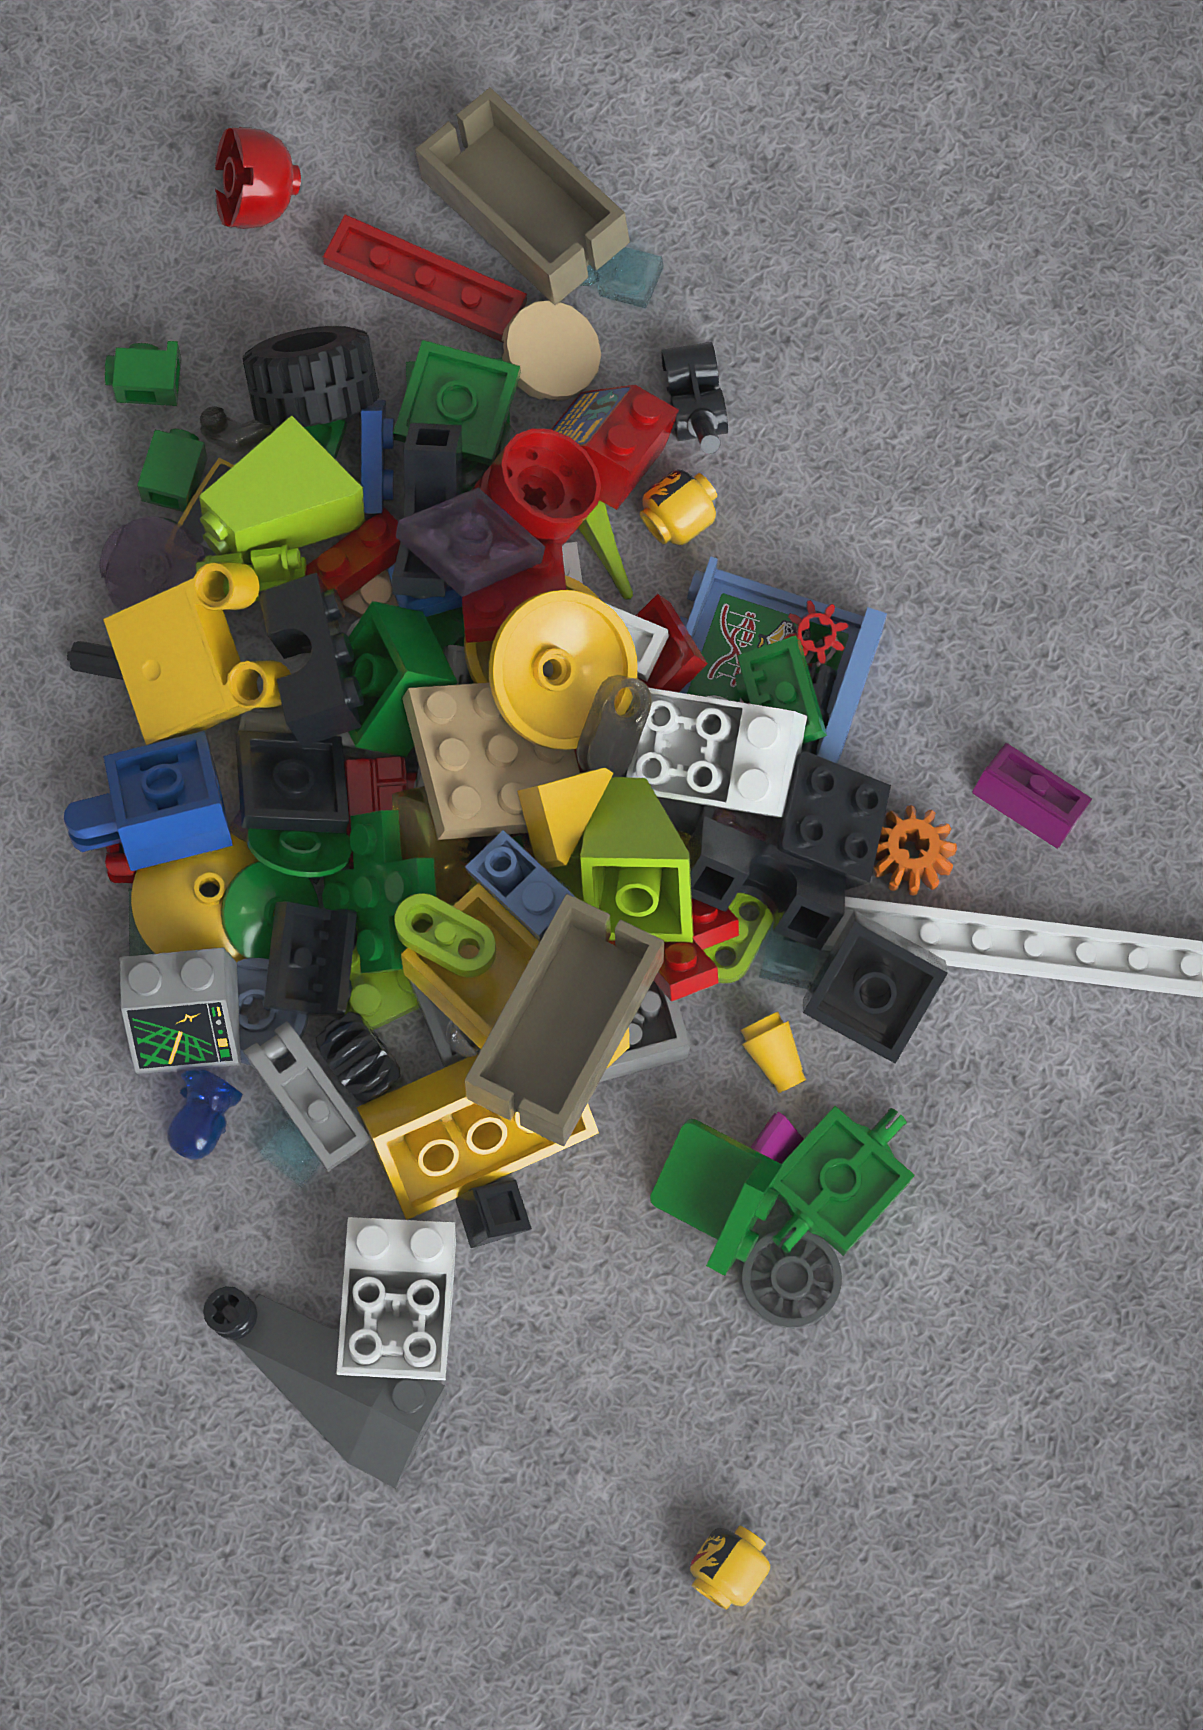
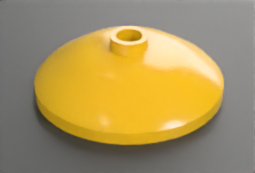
(585, 648)
(174, 912)

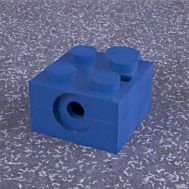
(159, 804)

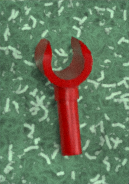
(118, 866)

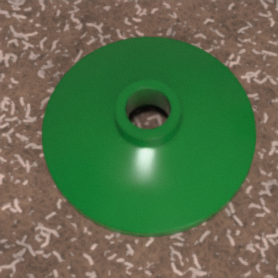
(300, 851)
(251, 902)

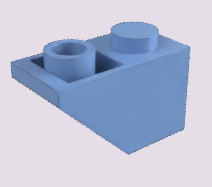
(518, 883)

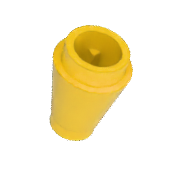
(774, 1051)

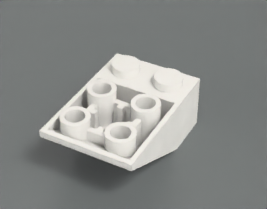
(719, 752)
(396, 1298)

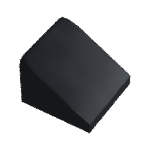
(492, 1213)

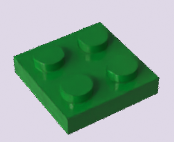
(460, 390)

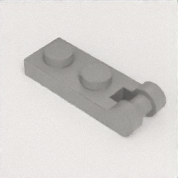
(308, 1098)

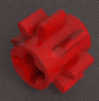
(824, 619)

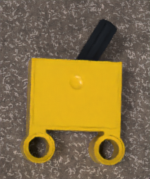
(183, 656)

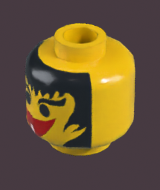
(678, 507)
(730, 1567)

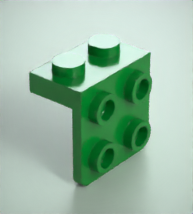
(717, 1190)

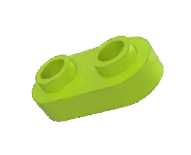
(449, 933)
(747, 943)

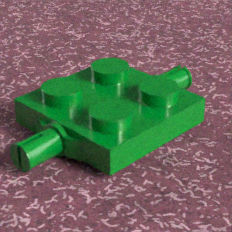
(840, 1180)

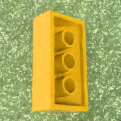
(444, 1145)

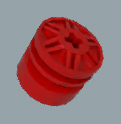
(544, 483)

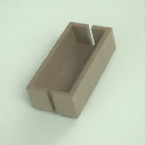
(523, 196)
(564, 1020)

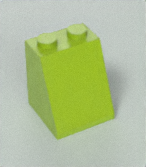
(281, 496)
(637, 863)

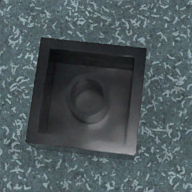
(874, 986)

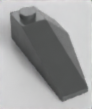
(365, 1418)

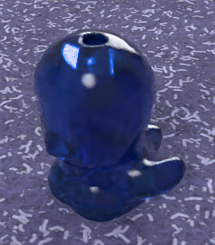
(202, 1118)

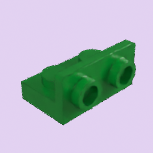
(781, 679)

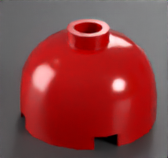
(255, 178)

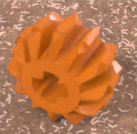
(927, 840)

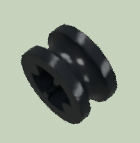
(216, 1319)

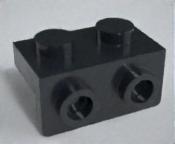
(310, 959)

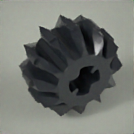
(358, 1057)

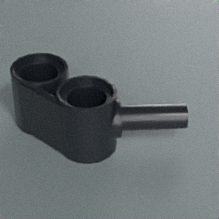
(692, 390)

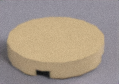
(553, 348)

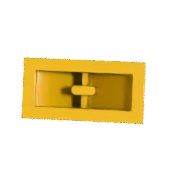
(560, 812)

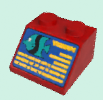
(621, 432)

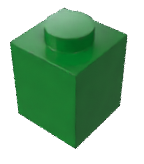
(172, 469)

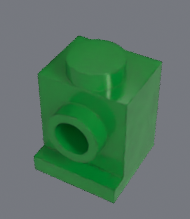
(145, 374)

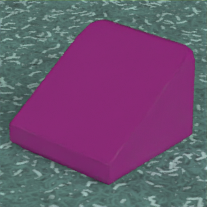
(777, 1138)

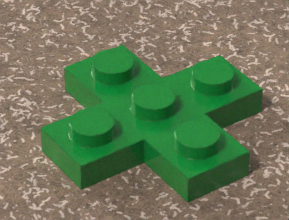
(378, 887)

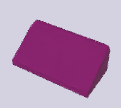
(1031, 795)

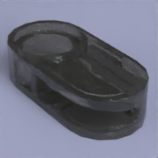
(607, 737)

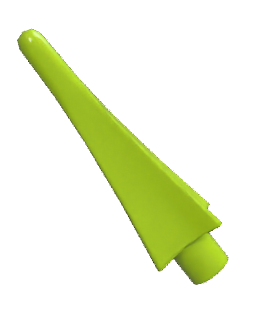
(599, 535)

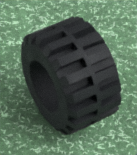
(311, 376)

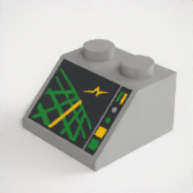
(181, 1010)

